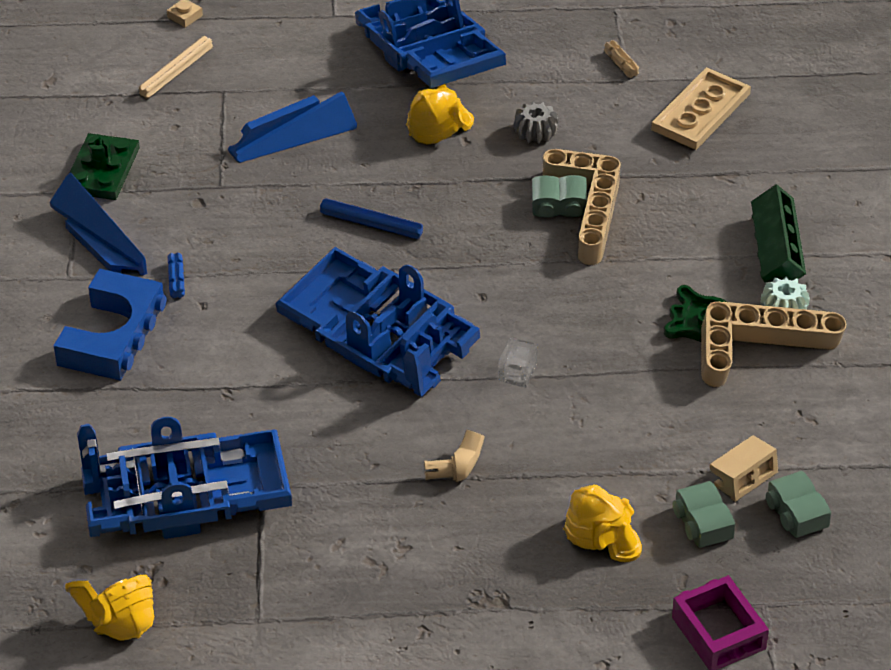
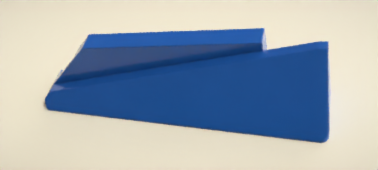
(294, 126)
(95, 228)

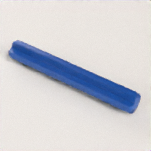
(371, 218)

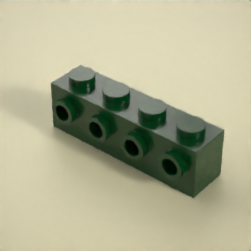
(777, 235)

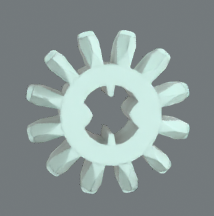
(785, 294)

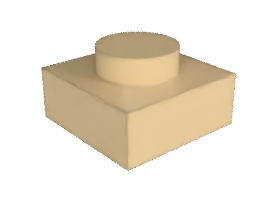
(184, 12)

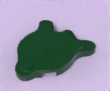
(689, 316)

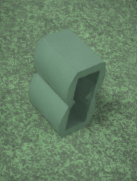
(559, 196)
(798, 504)
(704, 514)

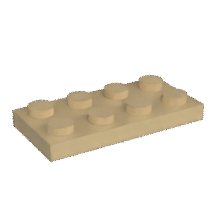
(700, 108)

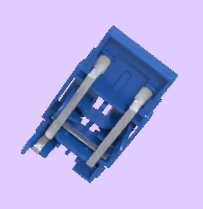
(237, 471)

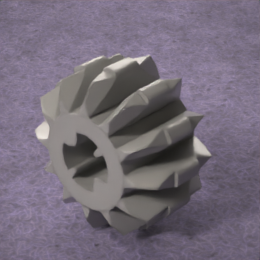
(535, 122)

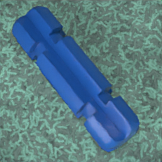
(176, 275)

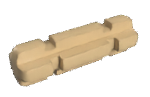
(621, 59)

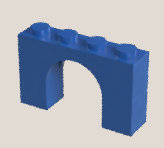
(114, 351)

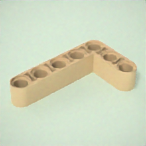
(602, 180)
(755, 325)

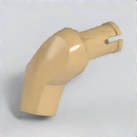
(461, 463)

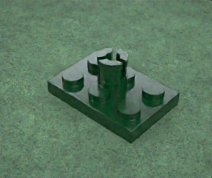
(104, 164)

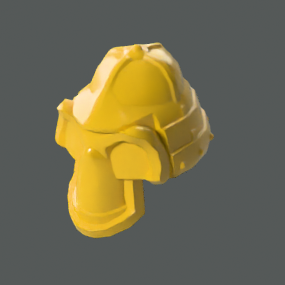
(437, 115)
(602, 521)
(120, 610)

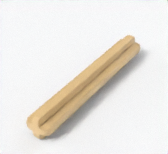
(175, 67)

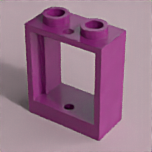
(728, 648)

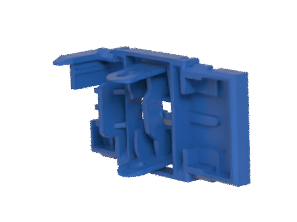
(430, 39)
(344, 290)

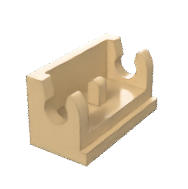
(745, 467)

